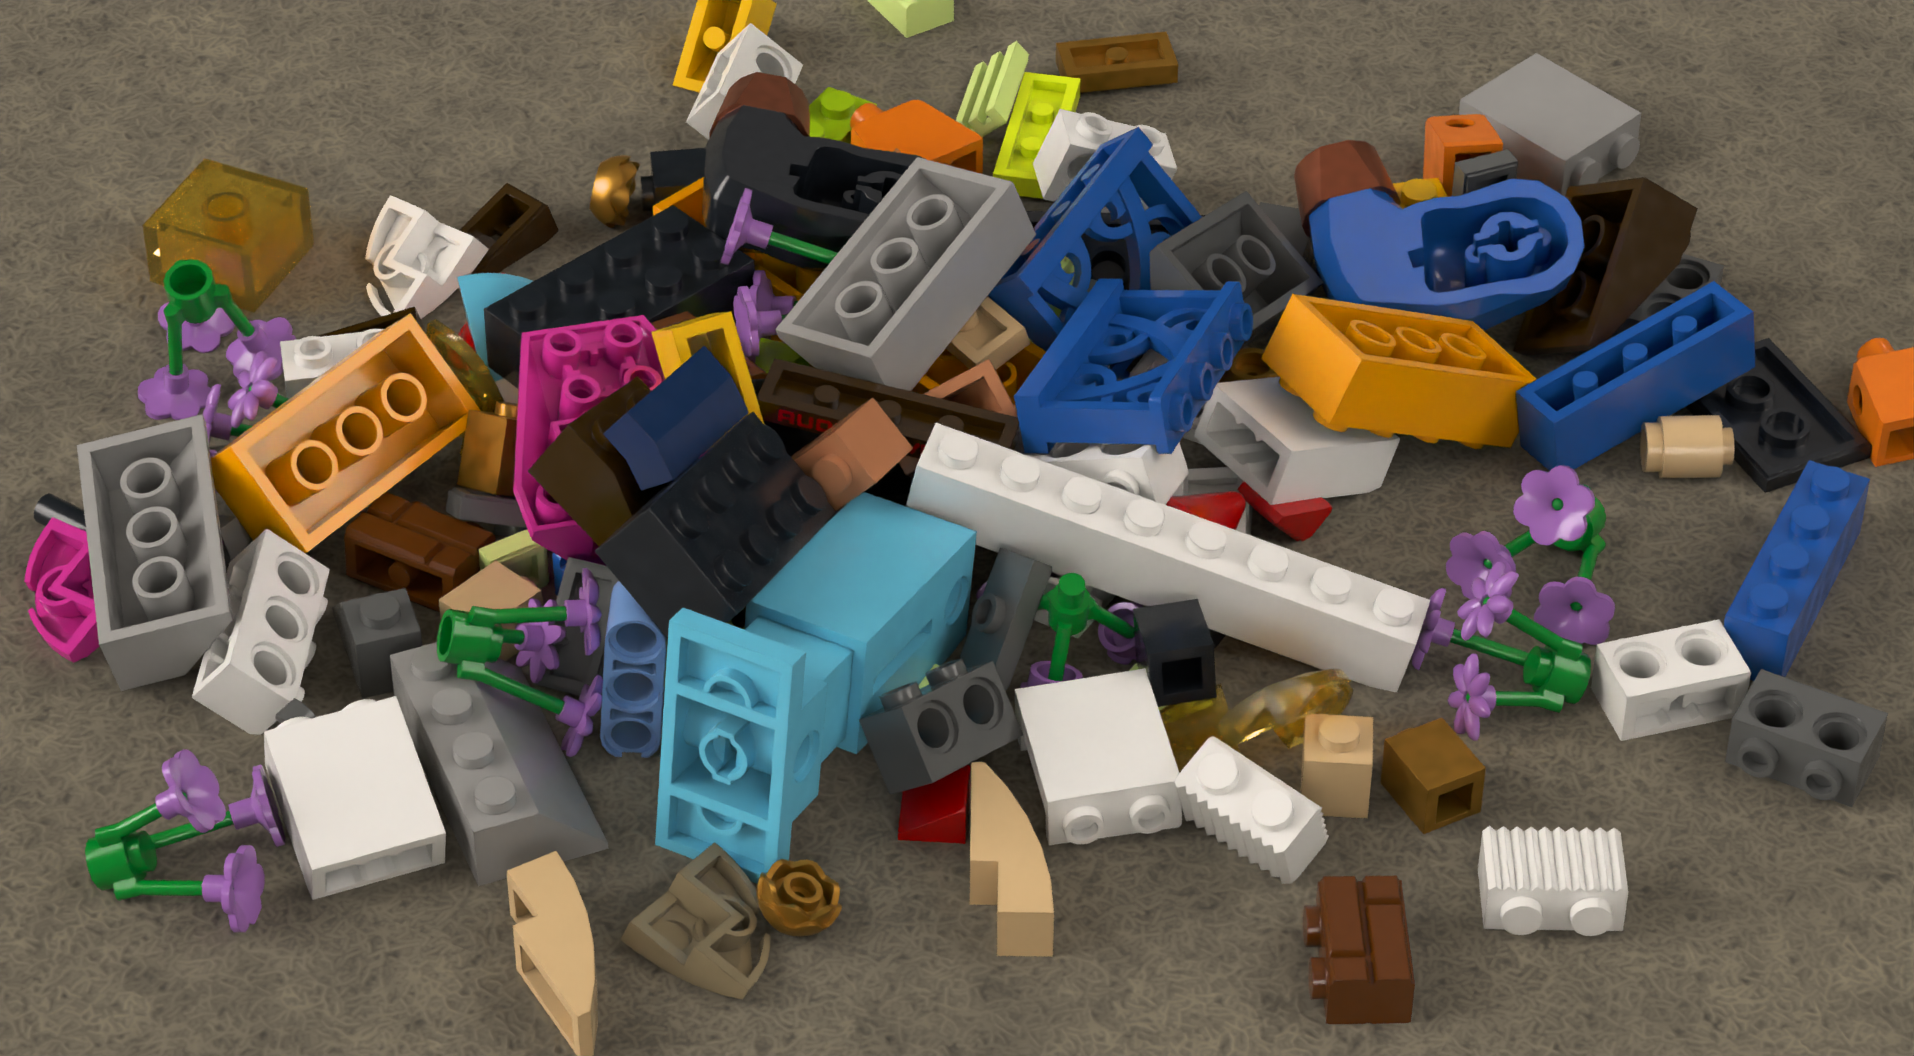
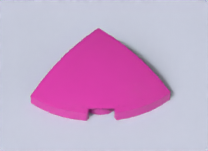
(63, 590)

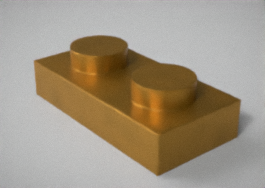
(1118, 61)

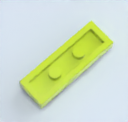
(1031, 119)

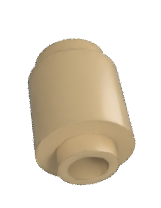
(1686, 446)

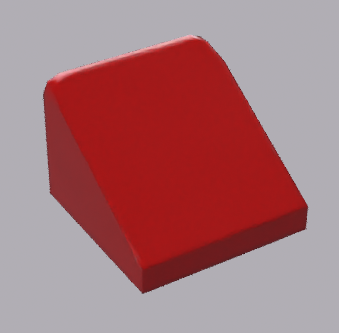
(1295, 518)
(937, 810)

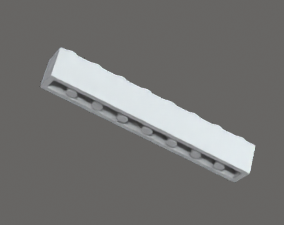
(1170, 557)

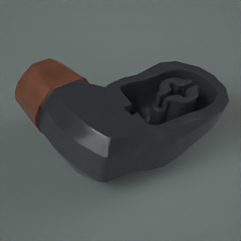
(799, 182)

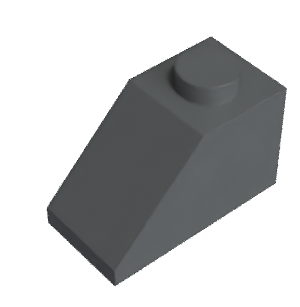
(373, 631)

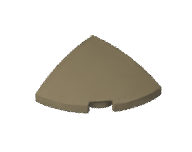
(717, 910)

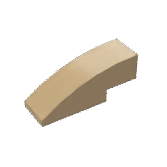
(1009, 863)
(555, 947)

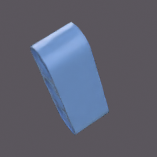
(632, 678)

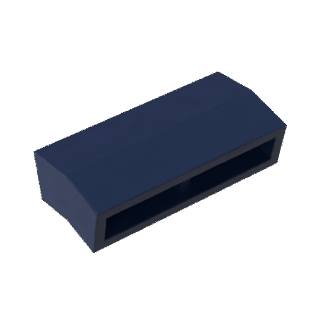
(678, 420)

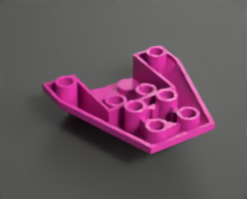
(559, 380)

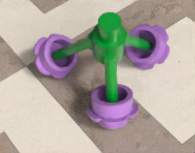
(1068, 612)

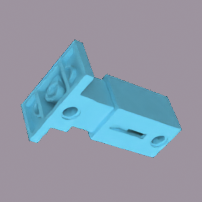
(765, 705)

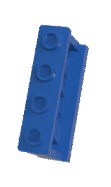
(1114, 179)
(1188, 327)

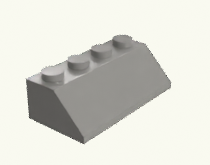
(910, 275)
(154, 549)
(492, 766)

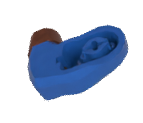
(1444, 256)

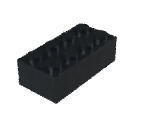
(648, 271)
(718, 528)

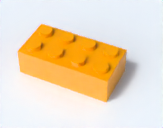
(1397, 372)
(344, 438)

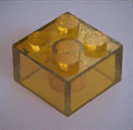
(237, 224)

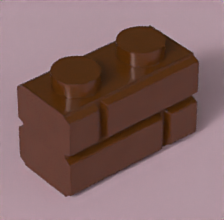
(413, 549)
(1362, 950)

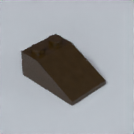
(1630, 247)
(589, 473)

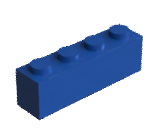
(1636, 378)
(1796, 567)

